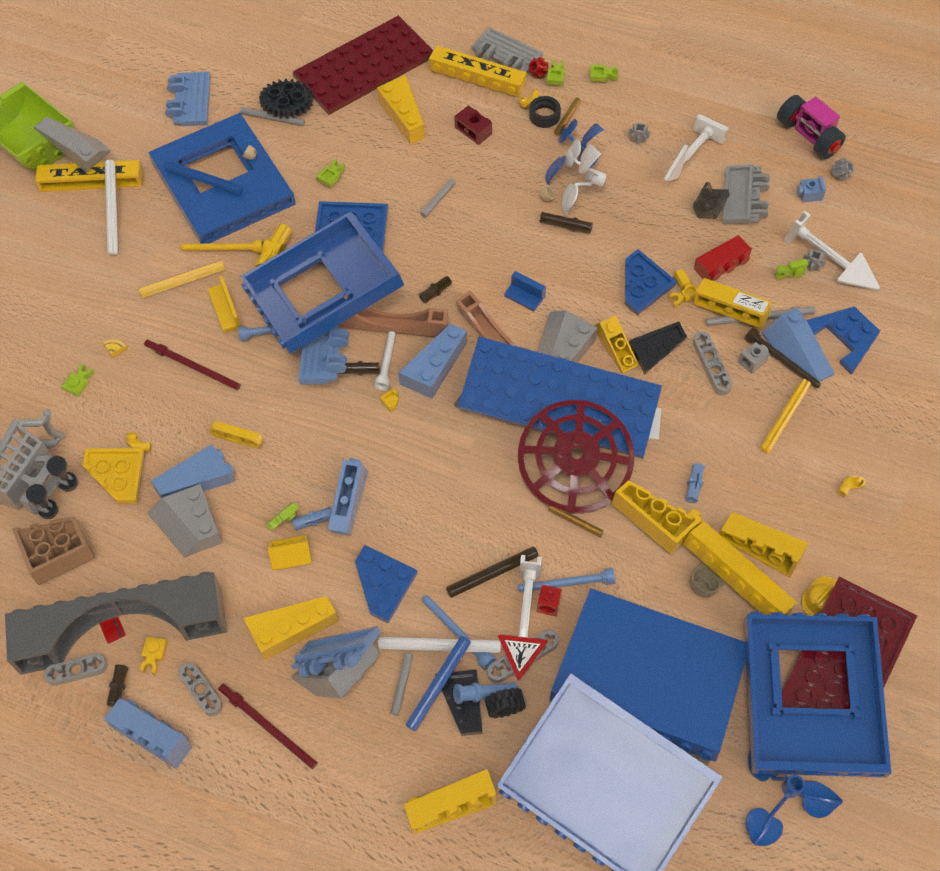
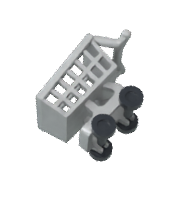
(33, 468)

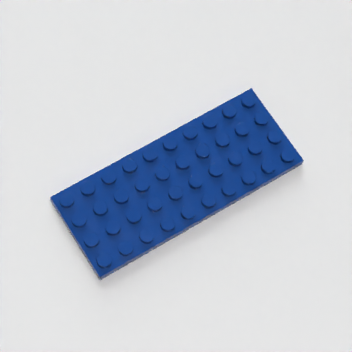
(520, 382)

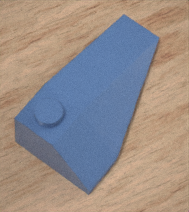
(795, 340)

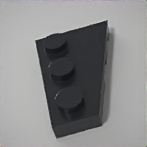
(656, 345)
(468, 713)

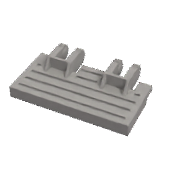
(505, 50)
(744, 201)

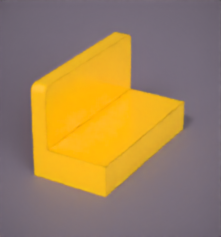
(289, 552)

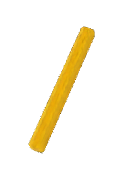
(181, 279)
(785, 416)

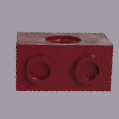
(473, 124)

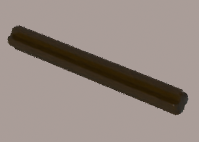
(490, 572)

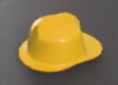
(817, 595)

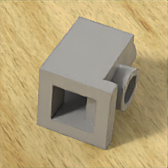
(754, 357)

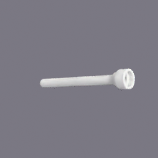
(382, 381)

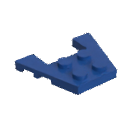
(852, 330)

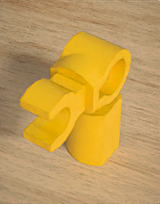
(687, 289)

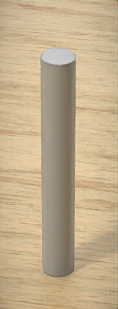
(437, 198)
(401, 684)

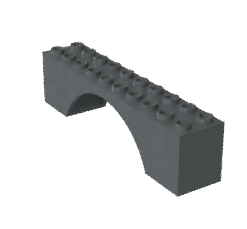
(48, 632)

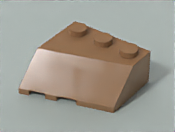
(53, 548)

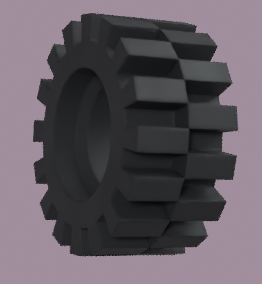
(505, 703)

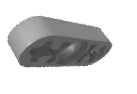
(59, 667)
(213, 697)

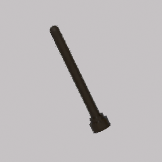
(754, 336)

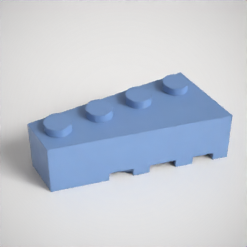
(433, 363)
(148, 732)

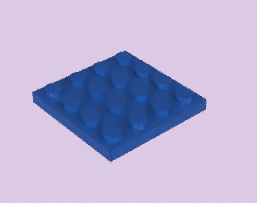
(370, 215)

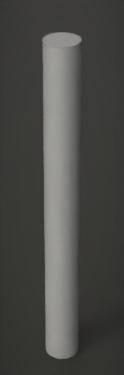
(297, 121)

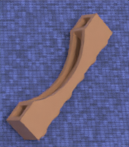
(480, 319)
(427, 322)

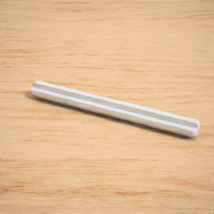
(111, 208)
(436, 644)

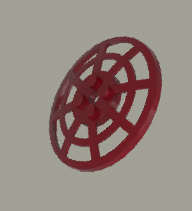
(575, 467)

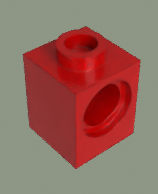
(549, 600)

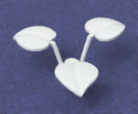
(592, 176)

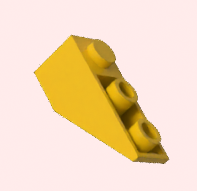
(616, 344)

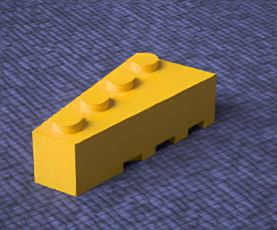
(401, 107)
(655, 516)
(764, 543)
(289, 625)
(451, 802)

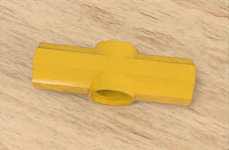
(274, 245)

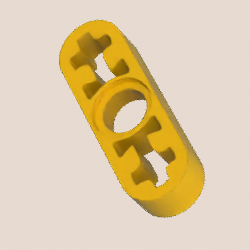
(236, 434)

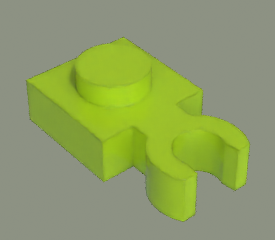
(600, 73)
(556, 74)
(330, 175)
(794, 269)
(77, 382)
(285, 514)

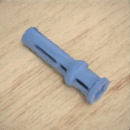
(476, 692)

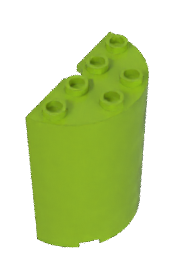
(19, 114)

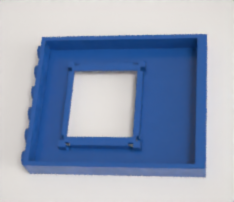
(218, 211)
(350, 258)
(811, 738)

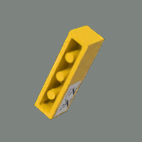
(732, 303)

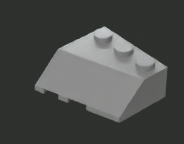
(567, 336)
(187, 520)
(337, 682)

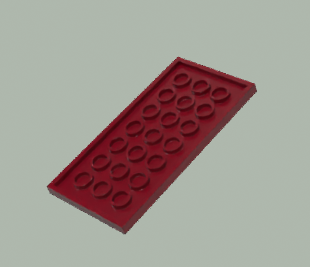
(363, 64)
(821, 676)

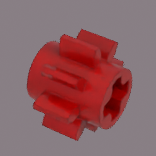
(538, 67)

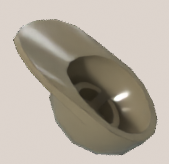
(705, 581)

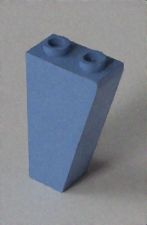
(201, 468)
(347, 496)

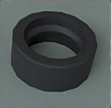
(544, 102)

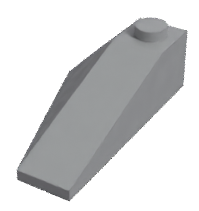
(76, 145)

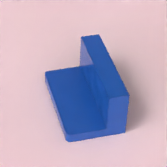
(525, 291)

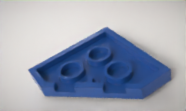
(644, 282)
(383, 581)

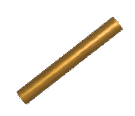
(567, 116)
(577, 521)

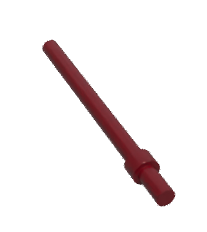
(162, 350)
(238, 701)

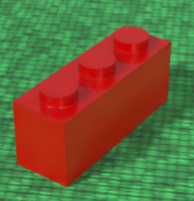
(723, 259)

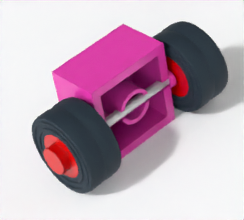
(814, 122)

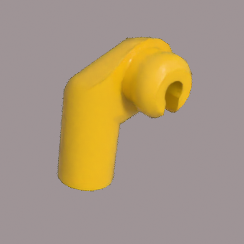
(525, 103)
(133, 442)
(851, 482)

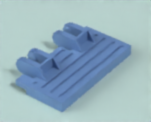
(191, 98)
(321, 357)
(342, 649)

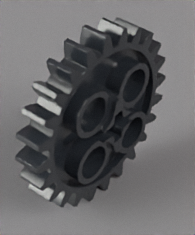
(286, 98)

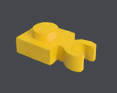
(153, 651)

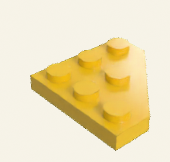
(116, 471)

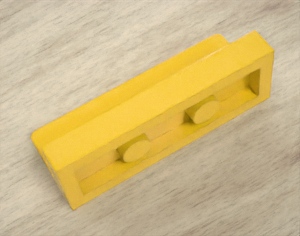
(224, 307)

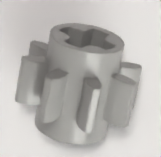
(639, 133)
(842, 169)
(815, 260)

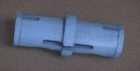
(695, 483)
(312, 518)

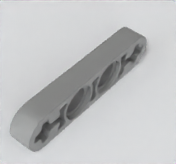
(715, 362)
(504, 674)

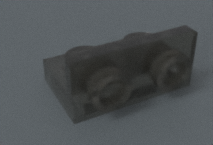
(710, 202)

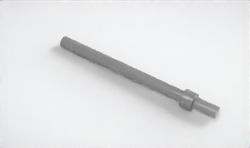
(774, 314)

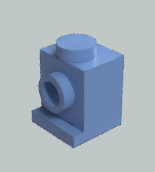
(811, 189)

